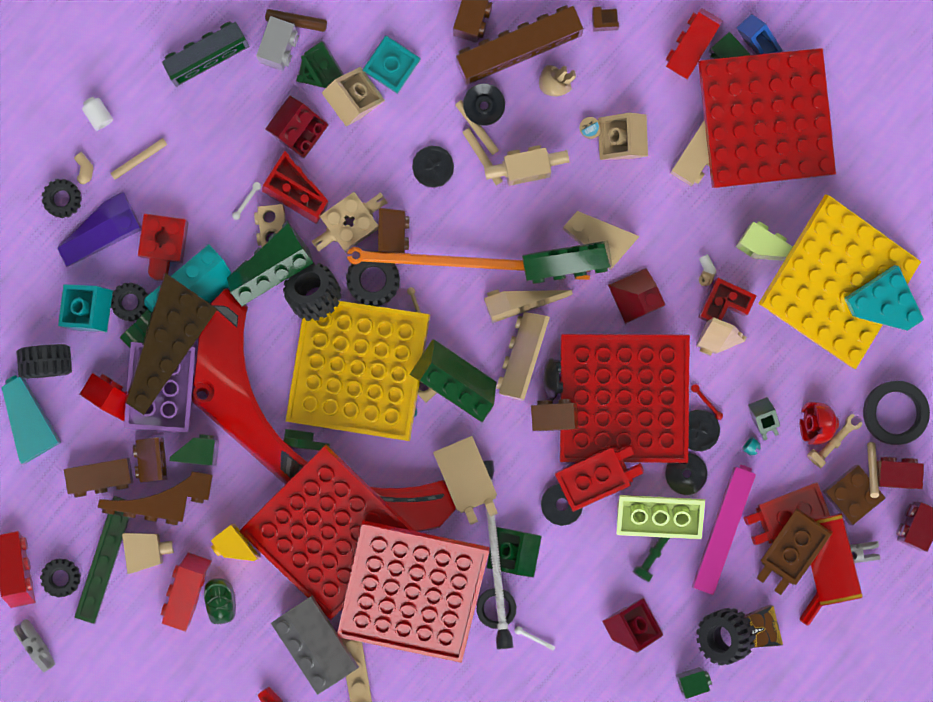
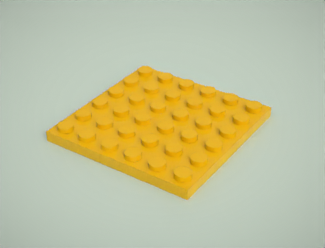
(826, 265)
(357, 370)

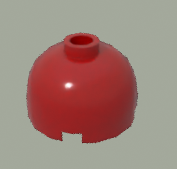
(818, 423)

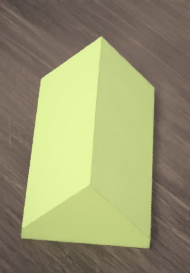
(660, 516)

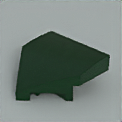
(318, 67)
(302, 439)

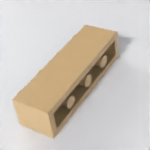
(693, 159)

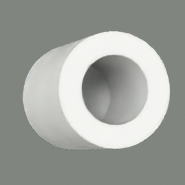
(97, 113)

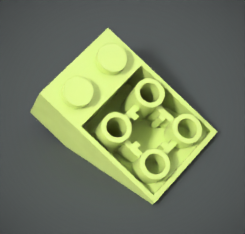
(762, 244)

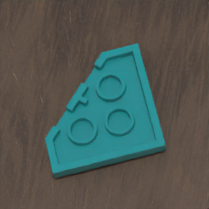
(886, 301)

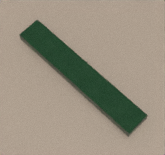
(102, 566)

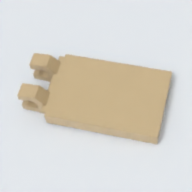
(466, 477)

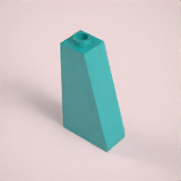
(28, 422)

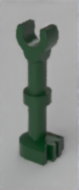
(655, 552)

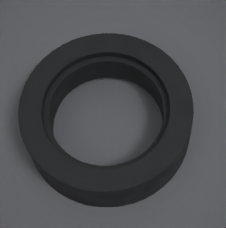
(918, 399)

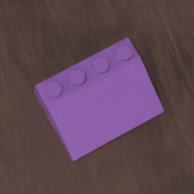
(172, 405)

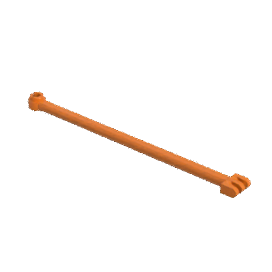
(439, 260)

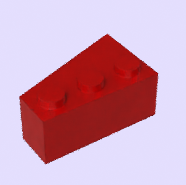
(693, 43)
(294, 189)
(15, 567)
(185, 591)

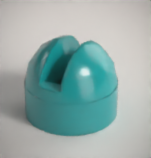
(751, 445)

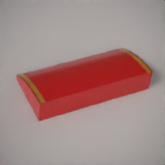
(835, 566)

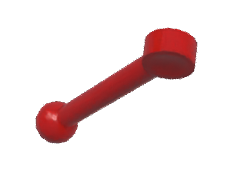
(695, 388)

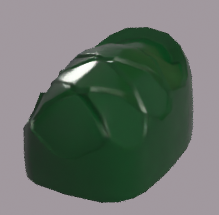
(220, 601)

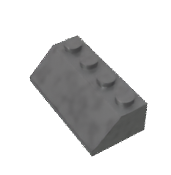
(314, 645)

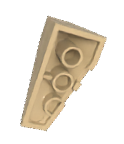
(511, 303)
(718, 337)

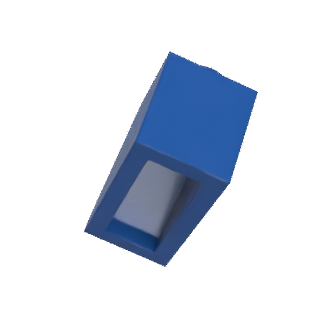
(758, 36)

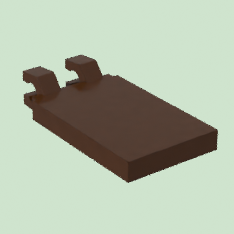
(794, 550)

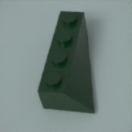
(567, 260)
(272, 264)

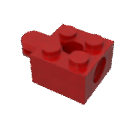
(162, 242)

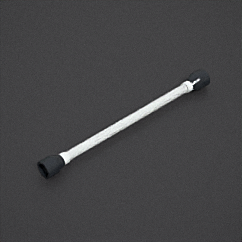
(503, 638)

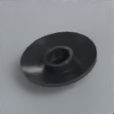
(488, 94)
(690, 485)

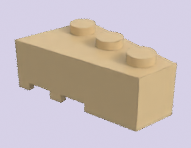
(590, 230)

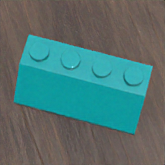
(203, 275)

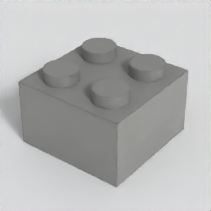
(277, 44)

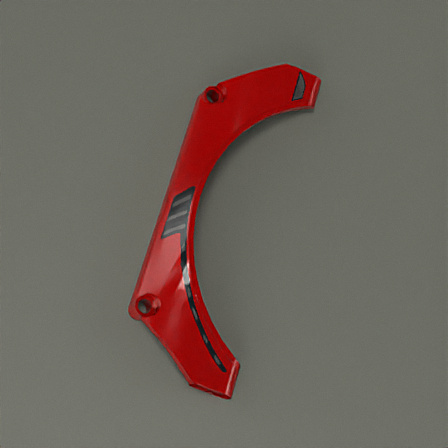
(234, 408)

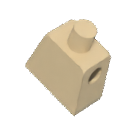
(144, 550)

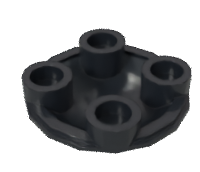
(551, 379)

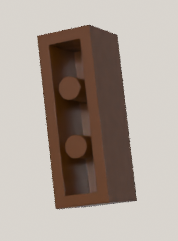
(98, 477)

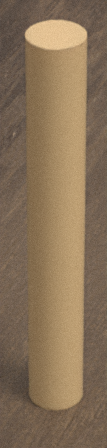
(478, 130)
(480, 152)
(139, 158)
(873, 473)

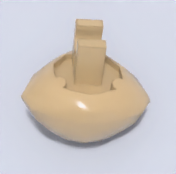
(556, 81)

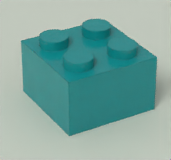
(85, 308)

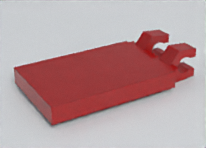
(597, 476)
(777, 512)

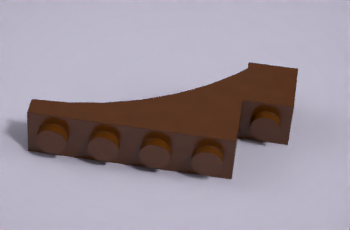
(164, 505)

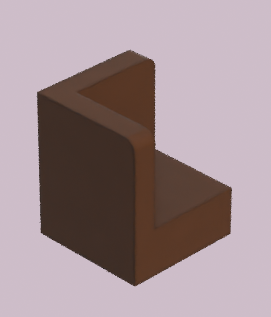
(604, 19)

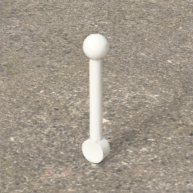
(256, 187)
(518, 630)

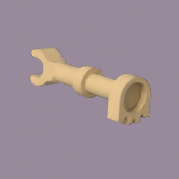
(819, 458)

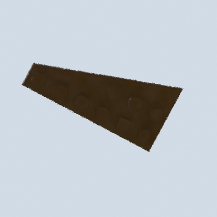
(171, 332)

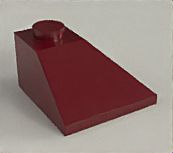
(636, 295)
(633, 626)

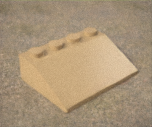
(523, 356)

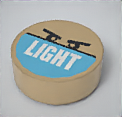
(590, 127)

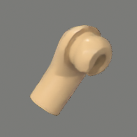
(86, 168)

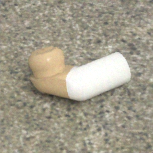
(709, 271)

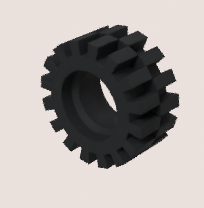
(52, 189)
(118, 295)
(69, 568)

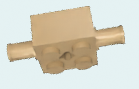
(526, 166)
(350, 208)

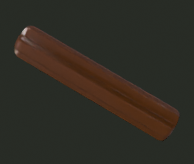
(299, 20)

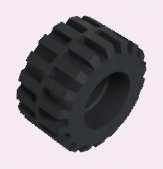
(373, 298)
(318, 303)
(44, 361)
(712, 642)

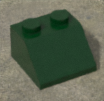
(198, 451)
(517, 552)

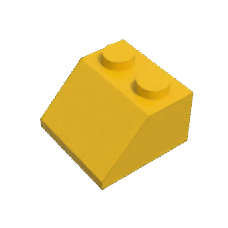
(233, 545)

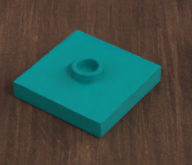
(391, 64)

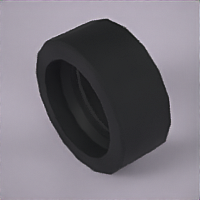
(480, 608)

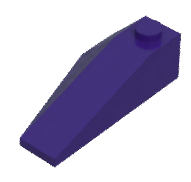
(104, 227)

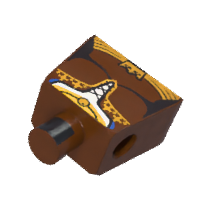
(765, 627)

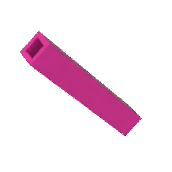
(724, 529)

